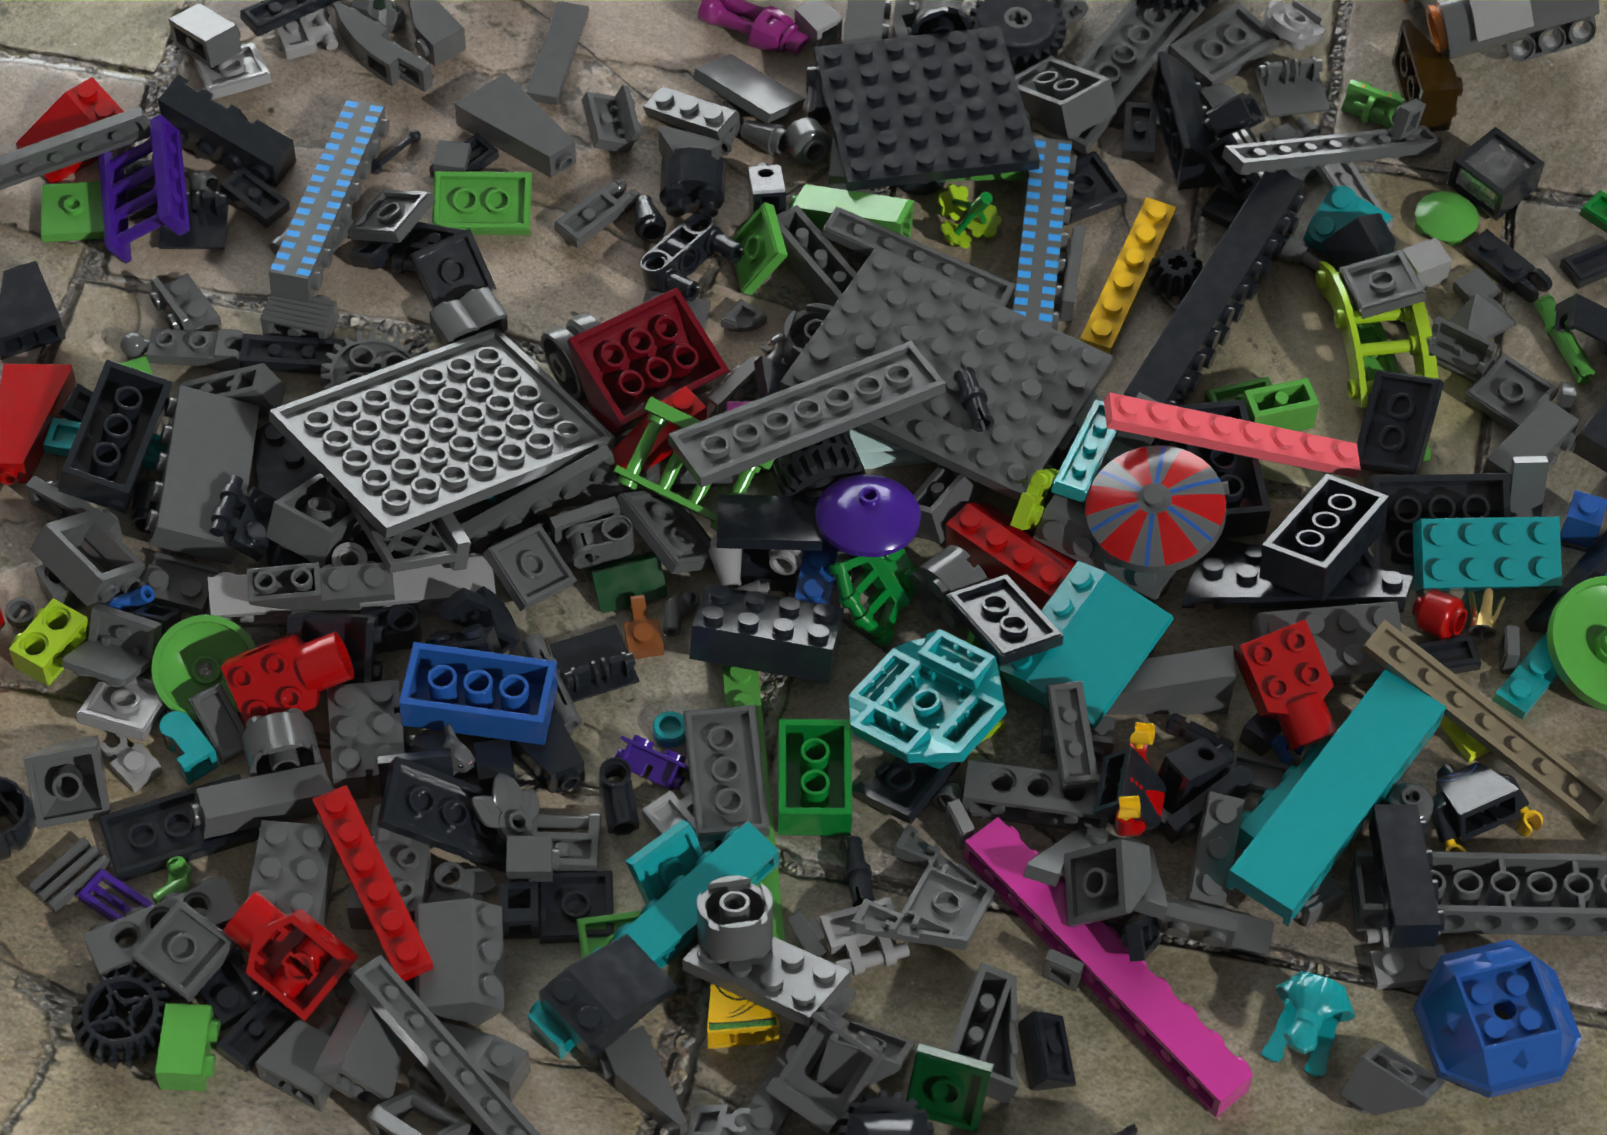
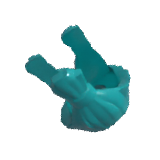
(1309, 1019)

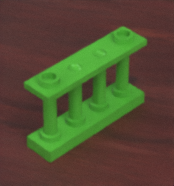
(659, 416)

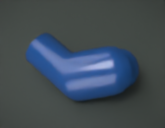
(132, 599)

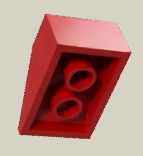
(73, 110)

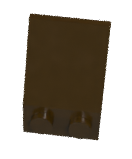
(1426, 76)

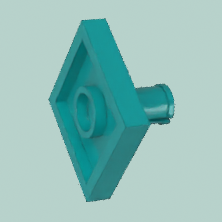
(664, 860)

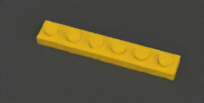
(1128, 275)

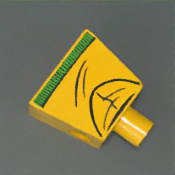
(738, 1021)

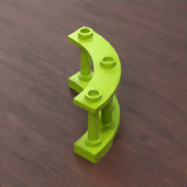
(1346, 319)

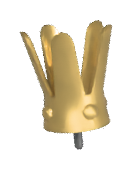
(1484, 624)

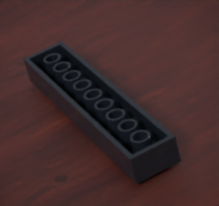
(1221, 291)

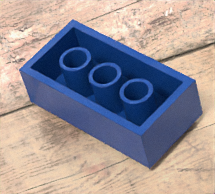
(479, 693)

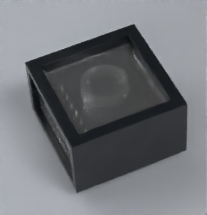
(1495, 173)

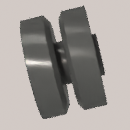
(559, 356)

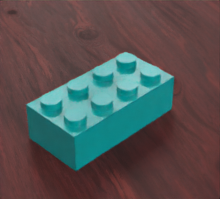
(1487, 554)

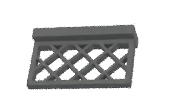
(442, 533)

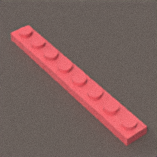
(1231, 435)

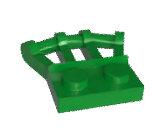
(893, 587)

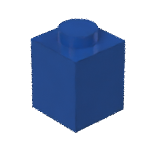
(1583, 519)

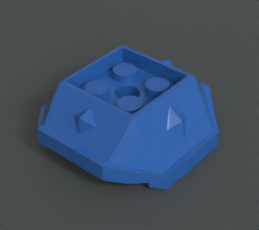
(1476, 1045)

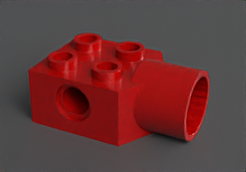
(286, 674)
(1289, 682)
(289, 953)

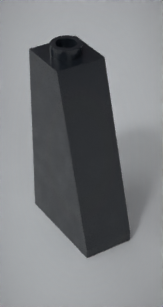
(555, 763)

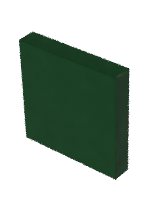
(949, 1087)

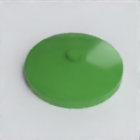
(1580, 641)

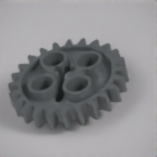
(372, 352)

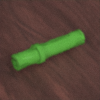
(1565, 341)

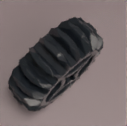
(99, 1035)

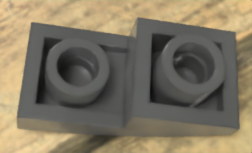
(903, 18)

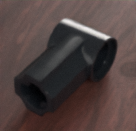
(816, 102)
(618, 797)

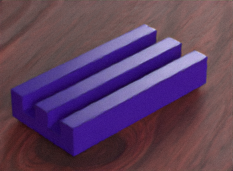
(93, 886)

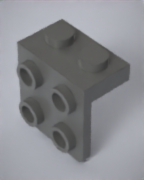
(117, 646)

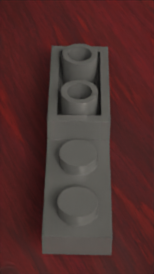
(371, 47)
(319, 588)

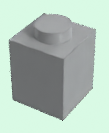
(819, 22)
(1429, 262)

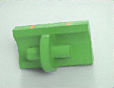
(1371, 103)

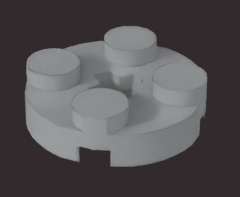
(1293, 23)

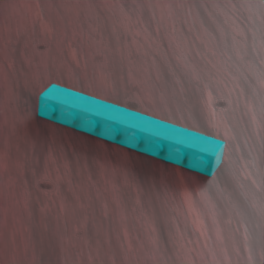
(671, 922)

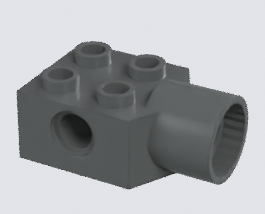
(408, 865)

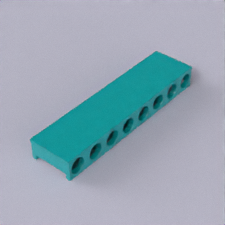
(1336, 796)

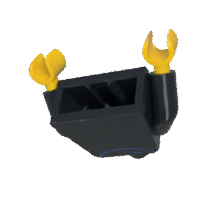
(1477, 801)

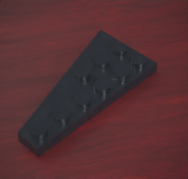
(1232, 576)

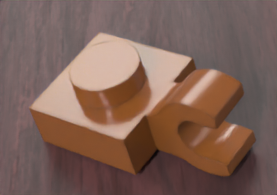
(643, 634)

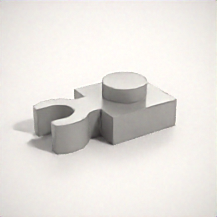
(131, 765)

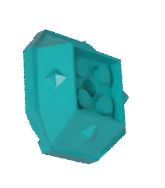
(929, 700)

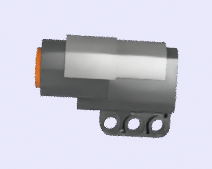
(1478, 25)

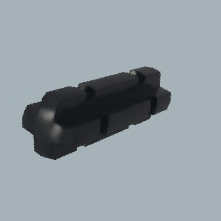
(1193, 731)

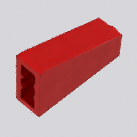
(28, 403)

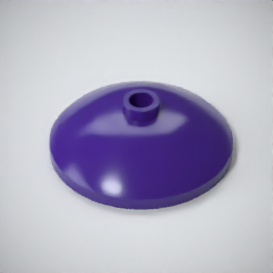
(868, 515)

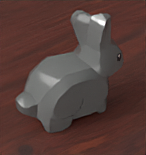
(434, 740)

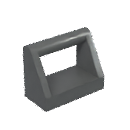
(387, 1116)

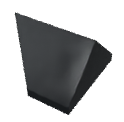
(1359, 241)

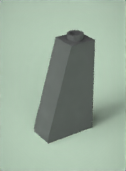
(516, 126)
(1181, 684)
(362, 1054)

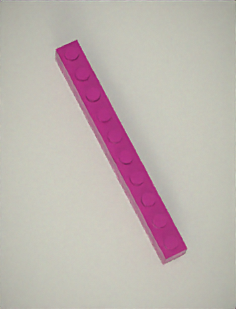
(1125, 987)

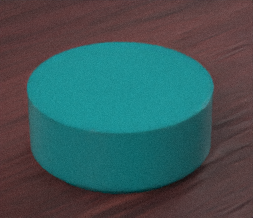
(669, 729)

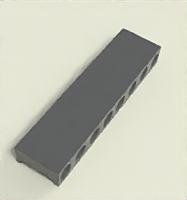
(1501, 893)

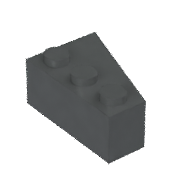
(988, 1028)

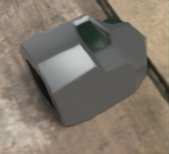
(384, 11)

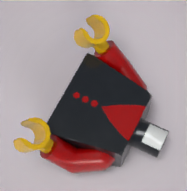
(1128, 788)

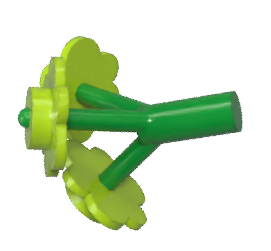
(981, 219)

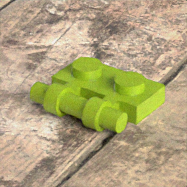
(1034, 500)

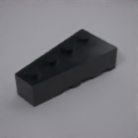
(226, 133)

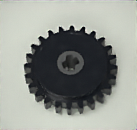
(1028, 27)

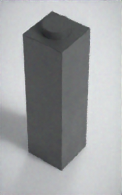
(266, 797)

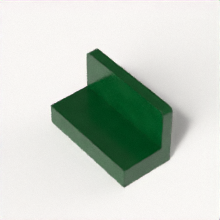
(628, 577)

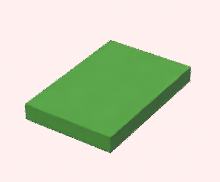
(483, 202)

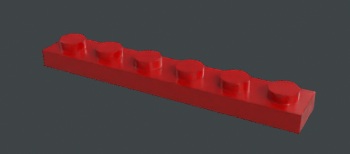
(373, 883)

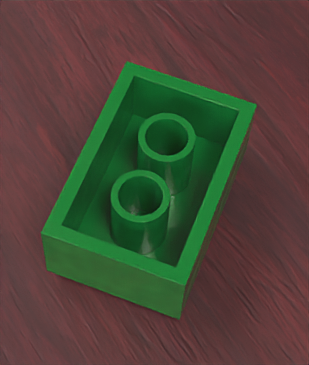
(814, 777)

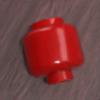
(1439, 614)

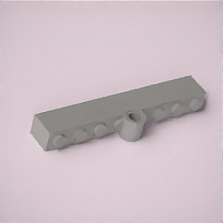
(419, 587)

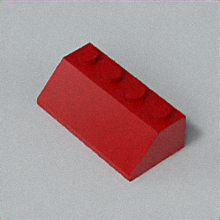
(1007, 550)

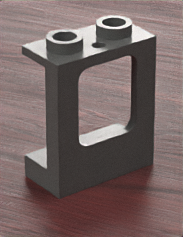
(808, 1096)

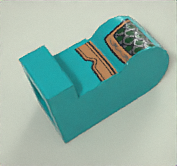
(194, 750)

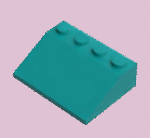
(1104, 640)

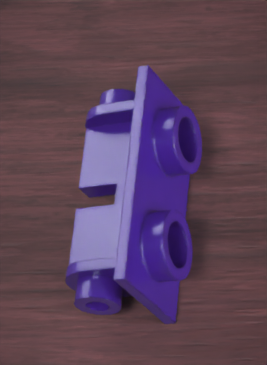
(666, 766)

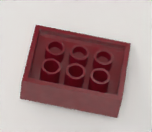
(644, 356)

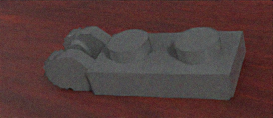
(595, 213)

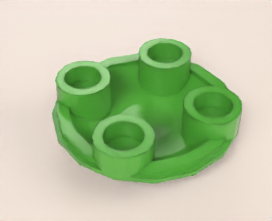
(1446, 217)

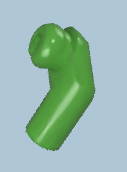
(178, 878)

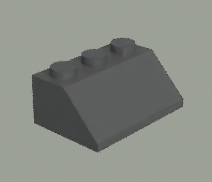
(466, 956)

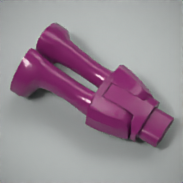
(768, 31)

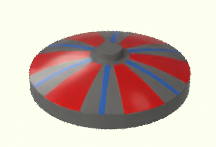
(1156, 509)

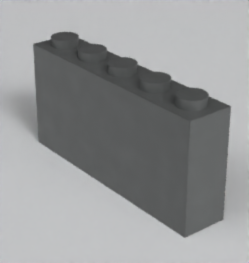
(203, 448)

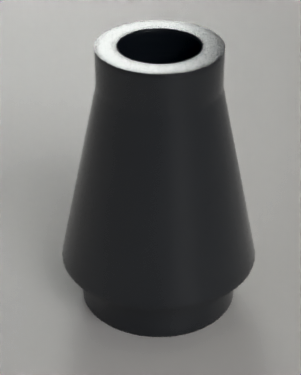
(648, 220)

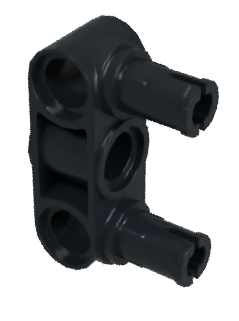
(683, 252)

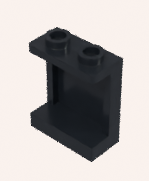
(357, 631)

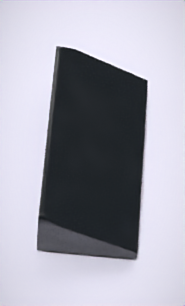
(1046, 1051)

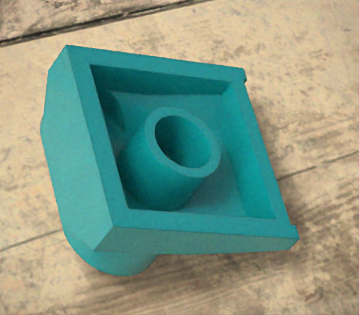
(1336, 211)

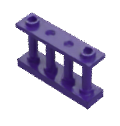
(168, 191)

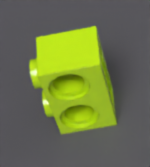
(51, 642)

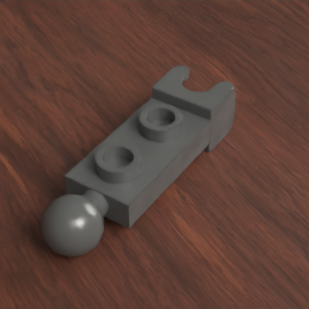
(187, 347)

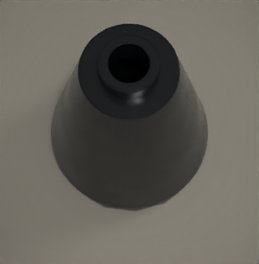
(940, 17)

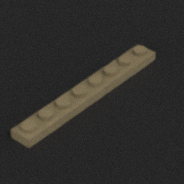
(1488, 724)

